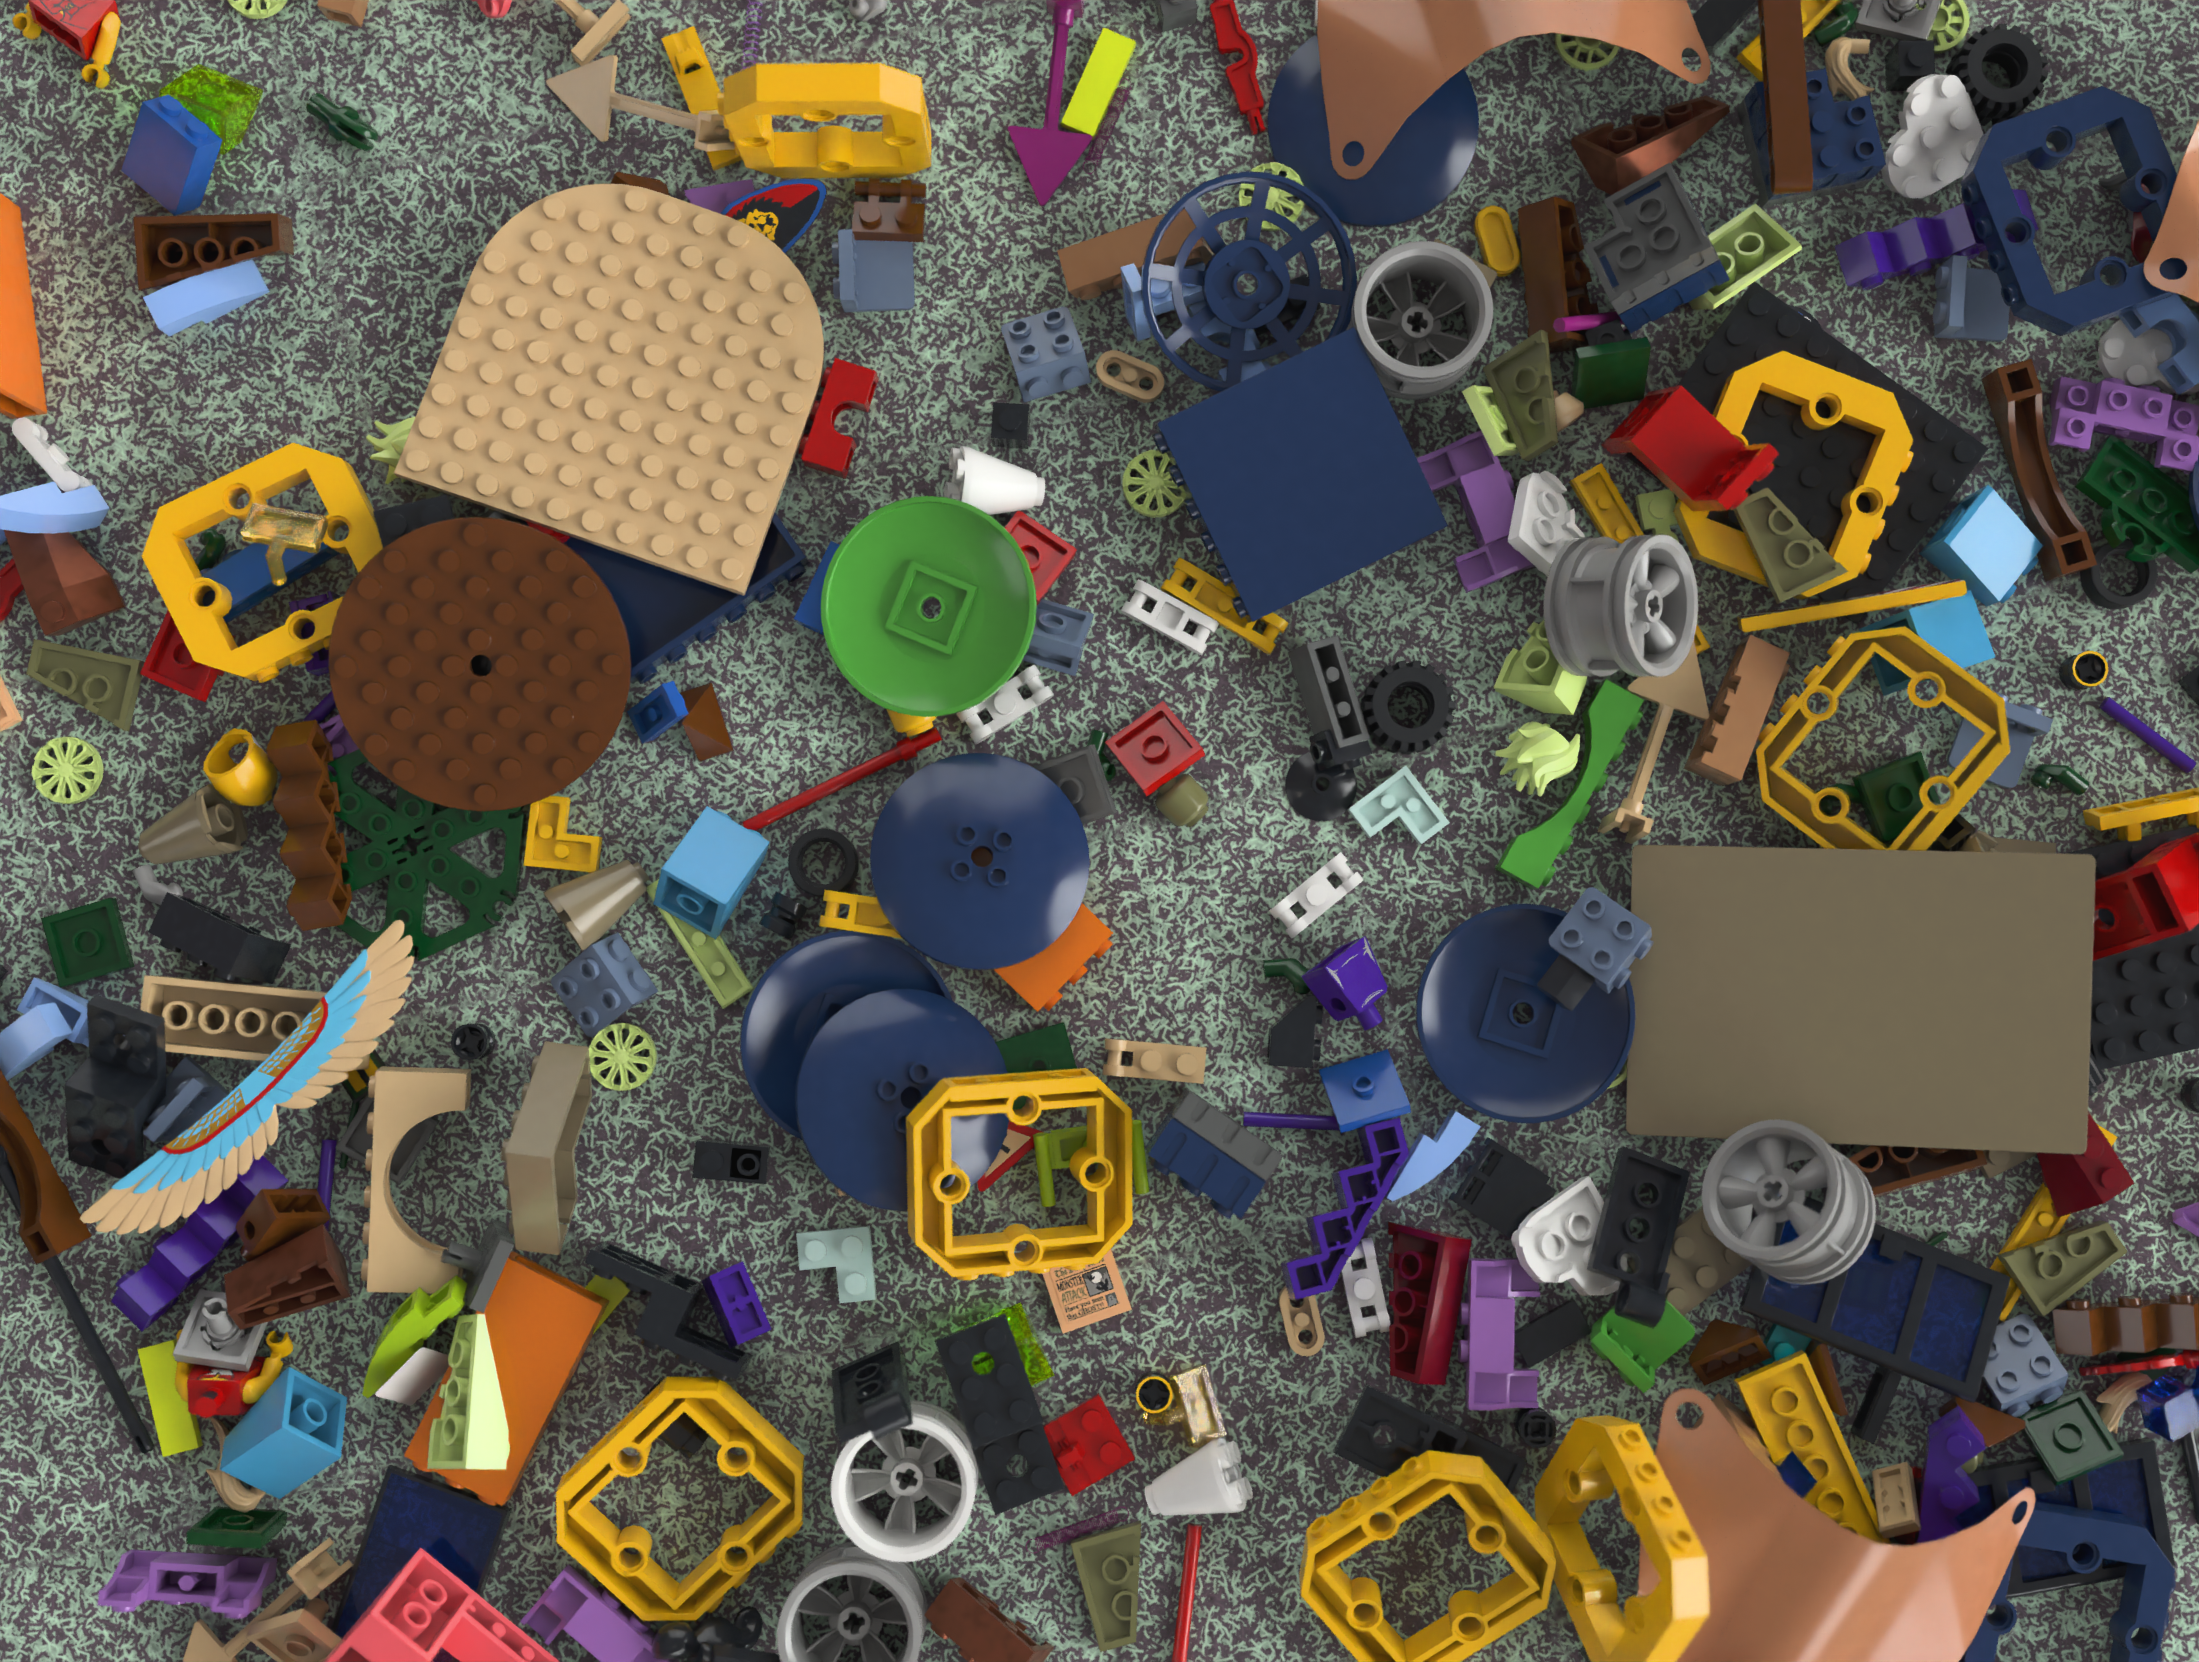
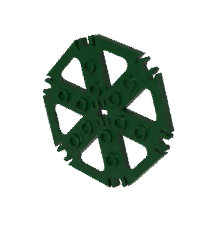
(439, 865)

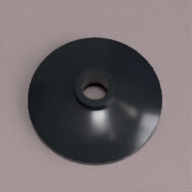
(1318, 804)

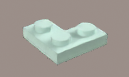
(1401, 798)
(846, 1250)

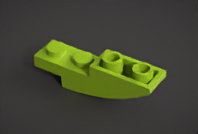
(408, 1328)

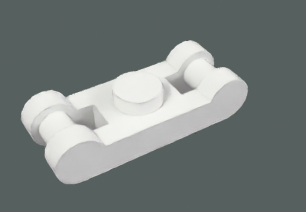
(49, 457)
(1170, 617)
(1006, 704)
(1316, 895)
(1365, 1289)

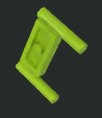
(1056, 1149)

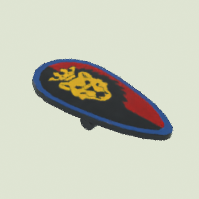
(781, 209)

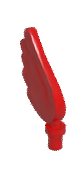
(2189, 1358)

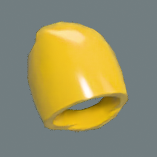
(244, 782)

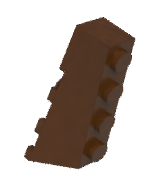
(196, 244)
(1553, 270)
(1901, 1168)

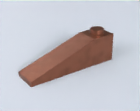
(1633, 151)
(62, 581)

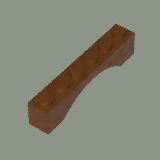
(2018, 415)
(48, 1213)

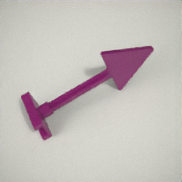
(1046, 151)

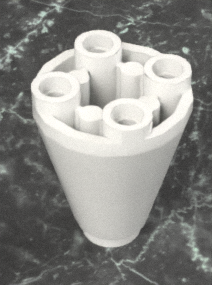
(992, 483)
(1202, 1483)

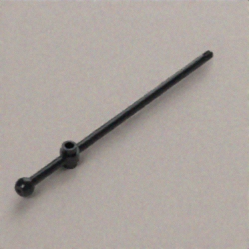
(84, 1325)

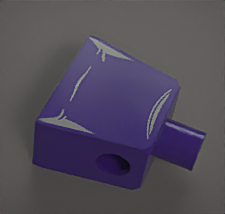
(1349, 983)

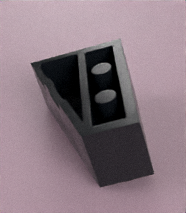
(217, 940)

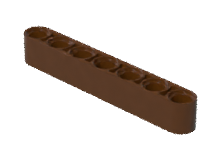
(1785, 96)

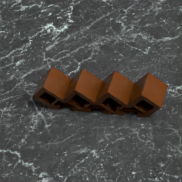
(308, 807)
(2127, 1325)

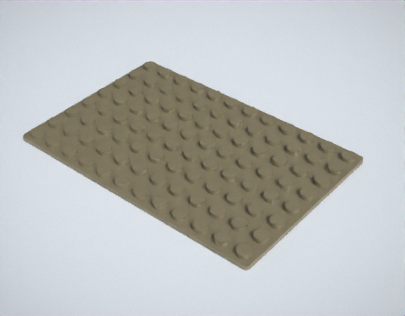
(1864, 995)

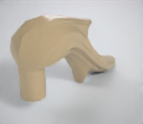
(1837, 67)
(2119, 1397)
(229, 1487)

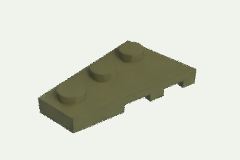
(1783, 548)

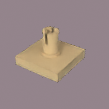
(296, 1635)

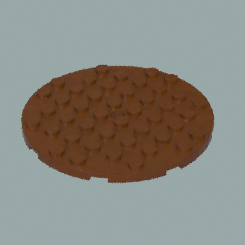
(408, 650)

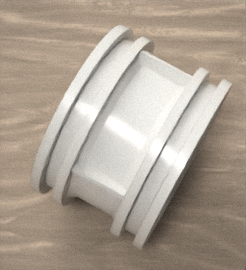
(899, 1538)

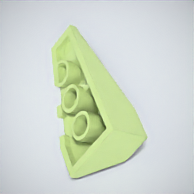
(1537, 677)
(473, 1417)

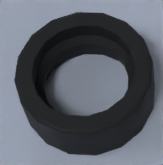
(2101, 596)
(804, 842)

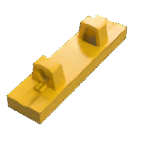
(697, 86)
(2129, 815)

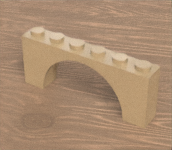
(404, 1097)

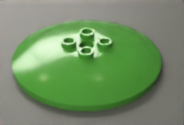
(878, 598)

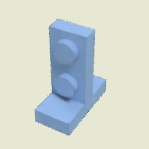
(1160, 294)

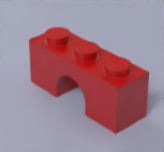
(845, 388)

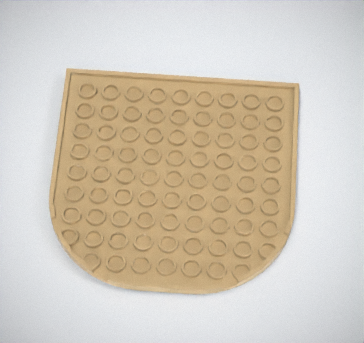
(626, 380)

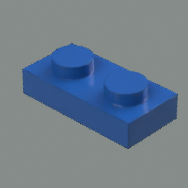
(658, 712)

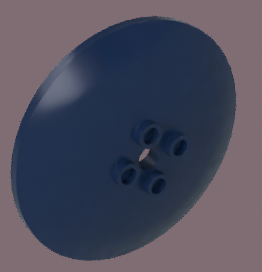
(1410, 175)
(967, 911)
(804, 992)
(1488, 1058)
(854, 1084)

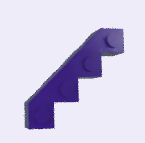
(1916, 245)
(1359, 1196)
(191, 1251)
(1944, 1484)

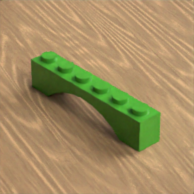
(1605, 722)

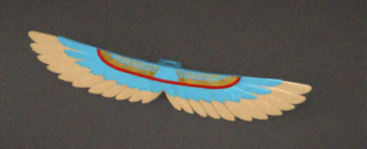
(244, 1122)

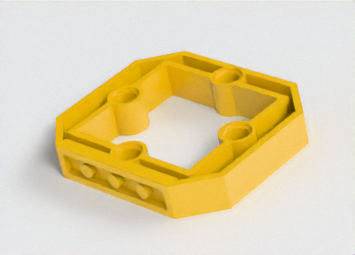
(820, 95)
(1849, 402)
(194, 512)
(1920, 662)
(993, 1253)
(1585, 1468)
(637, 1577)
(1473, 1620)

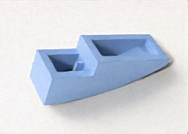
(205, 296)
(50, 511)
(70, 1005)
(31, 1038)
(1430, 1157)

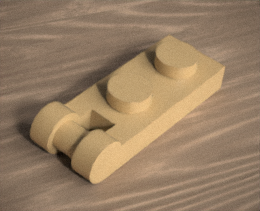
(1156, 1061)

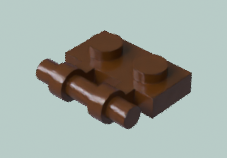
(888, 220)

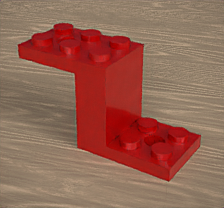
(1691, 450)
(2149, 899)

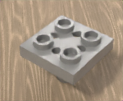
(1914, 26)
(198, 1346)

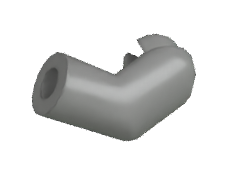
(866, 9)
(151, 888)

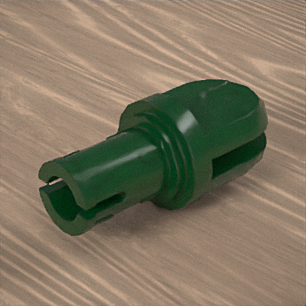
(343, 122)

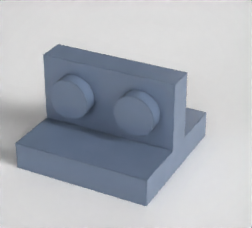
(1058, 637)
(188, 1097)

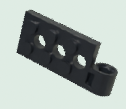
(1643, 1292)
(872, 1395)

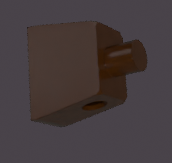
(277, 1218)

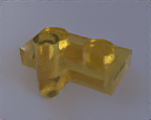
(281, 530)
(1195, 1407)

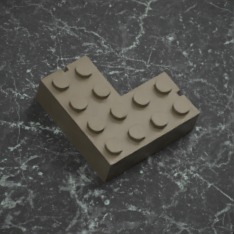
(543, 1145)

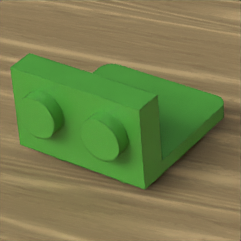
(1637, 1348)

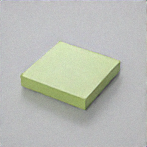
(1490, 420)

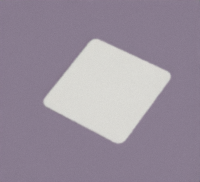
(415, 1377)

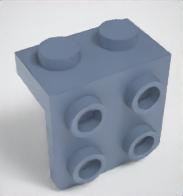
(873, 274)
(1969, 303)
(1046, 353)
(2023, 725)
(1602, 938)
(602, 984)
(2022, 1367)

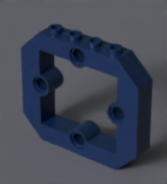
(1996, 209)
(2102, 1535)

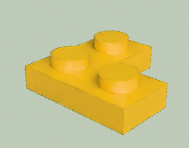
(550, 844)

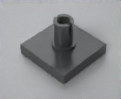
(483, 1264)

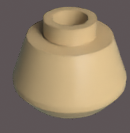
(1567, 409)

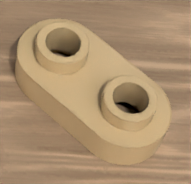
(1131, 374)
(1301, 1318)

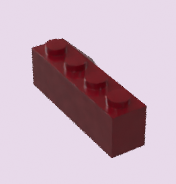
(2085, 1178)
(1425, 1301)

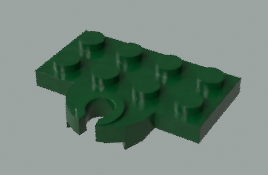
(2140, 505)

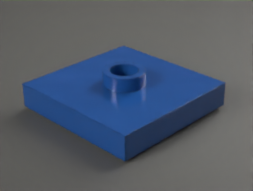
(1364, 1091)

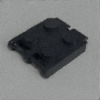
(1503, 1189)

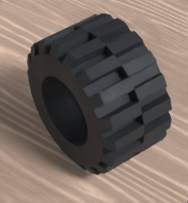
(2016, 56)
(1433, 690)

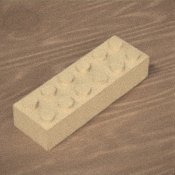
(227, 1016)

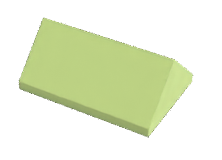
(1748, 250)

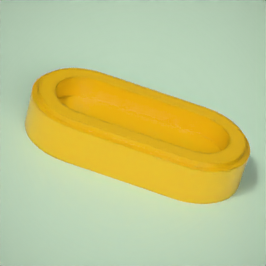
(1497, 240)

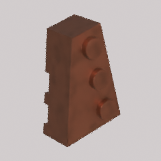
(287, 1280)
(980, 1628)

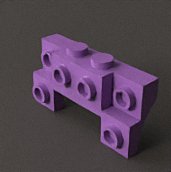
(2126, 413)
(1487, 504)
(1489, 1336)
(216, 1581)
(592, 1619)

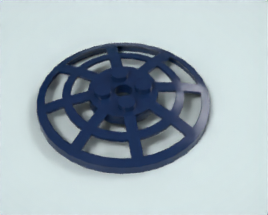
(1251, 258)

